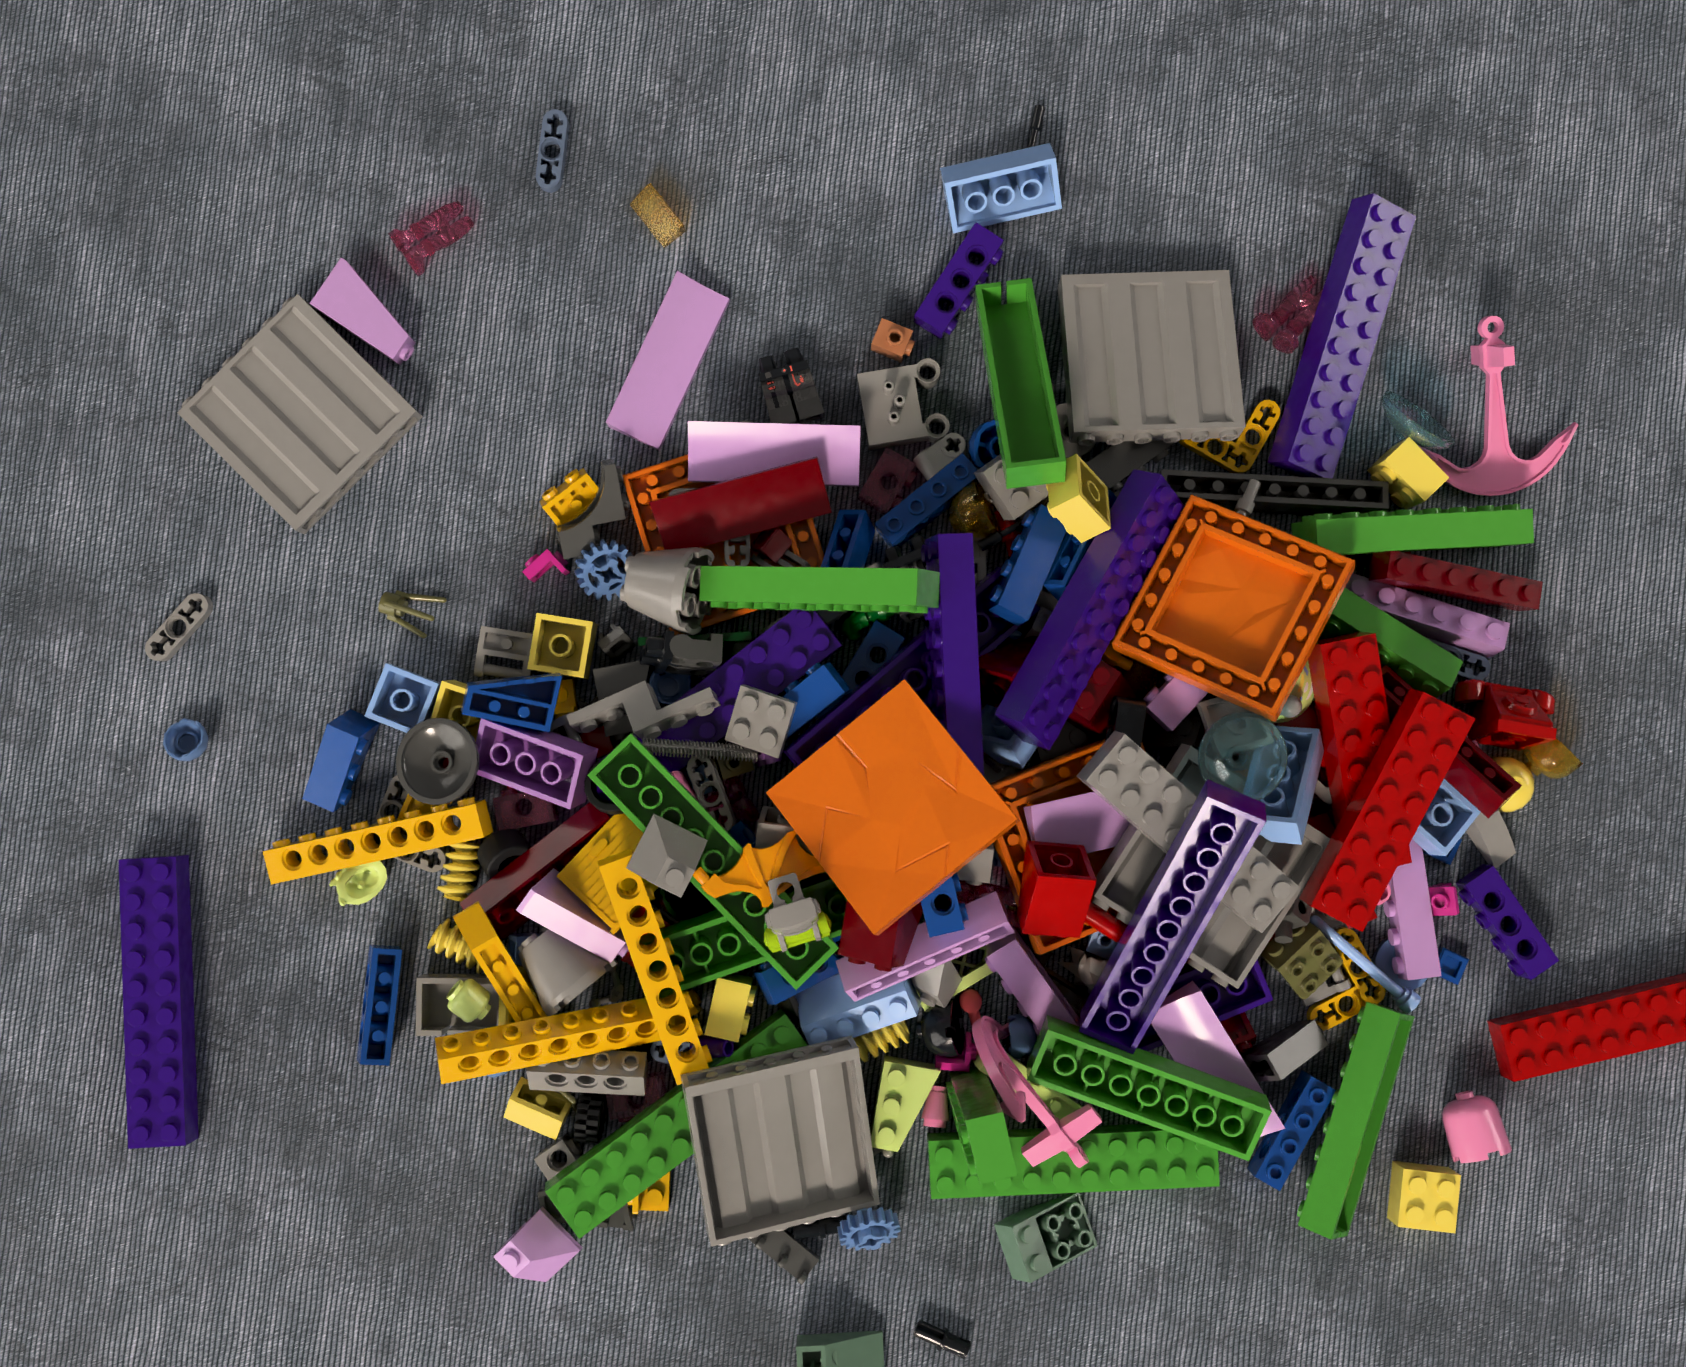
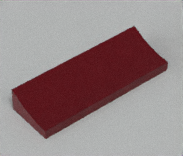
(742, 505)
(508, 888)

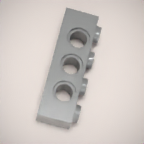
(595, 1073)

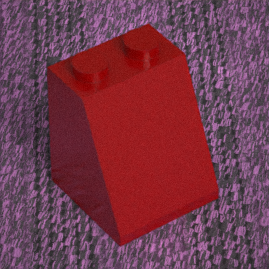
(1055, 889)

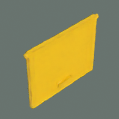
(583, 873)

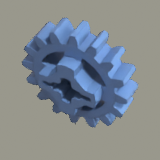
(599, 560)
(868, 1229)

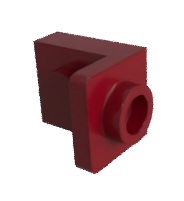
(1240, 1032)

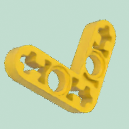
(1240, 446)
(1356, 992)

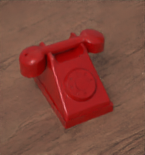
(1507, 714)

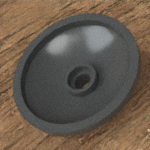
(422, 758)

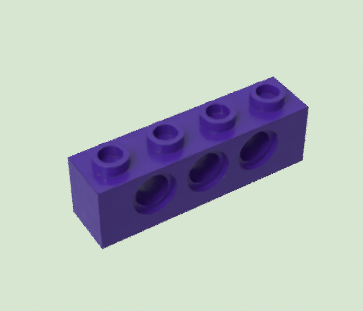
(977, 242)
(1537, 953)

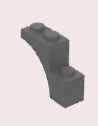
(605, 507)

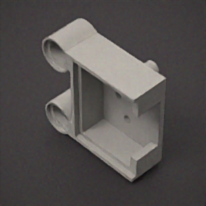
(894, 395)

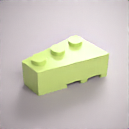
(899, 1098)

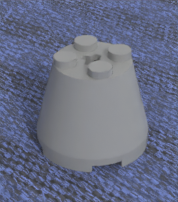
(668, 586)
(559, 969)

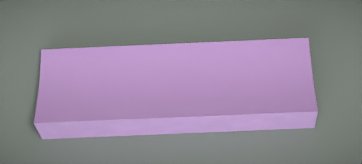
(667, 361)
(739, 448)
(1077, 821)
(1200, 1041)

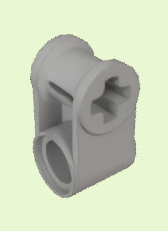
(938, 456)

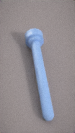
(1404, 998)

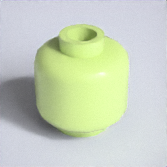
(469, 1000)

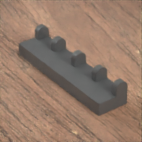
(787, 1252)

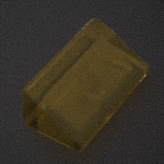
(657, 215)

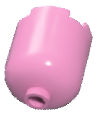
(1474, 1128)

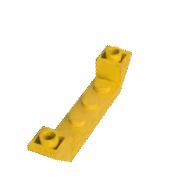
(498, 964)

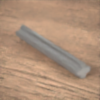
(699, 749)

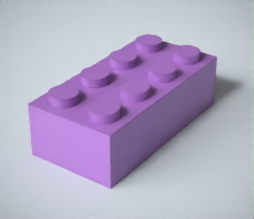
(535, 762)

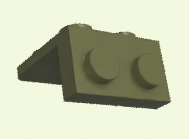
(1304, 961)

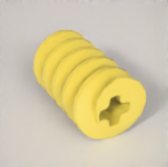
(460, 869)
(454, 944)
(881, 1038)

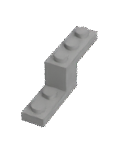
(643, 711)

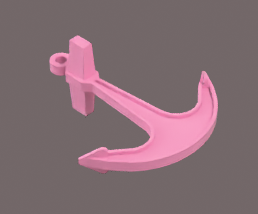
(1498, 468)
(1006, 1077)

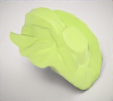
(359, 883)

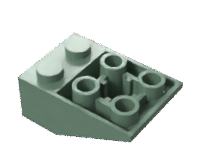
(1045, 1237)
(841, 1349)

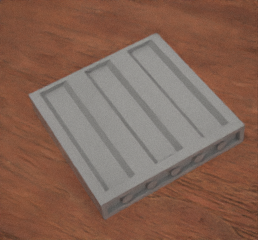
(1150, 357)
(299, 414)
(1227, 944)
(781, 1140)

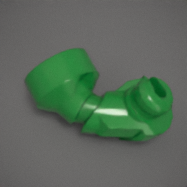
(855, 622)

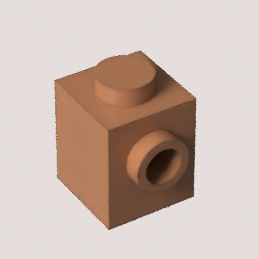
(893, 340)

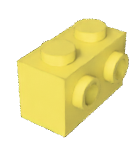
(538, 1109)

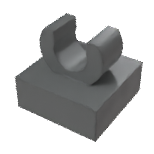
(616, 643)

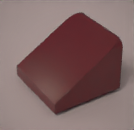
(771, 544)

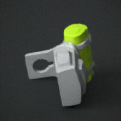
(793, 922)

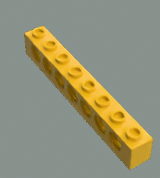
(284, 865)
(672, 1036)
(545, 1040)

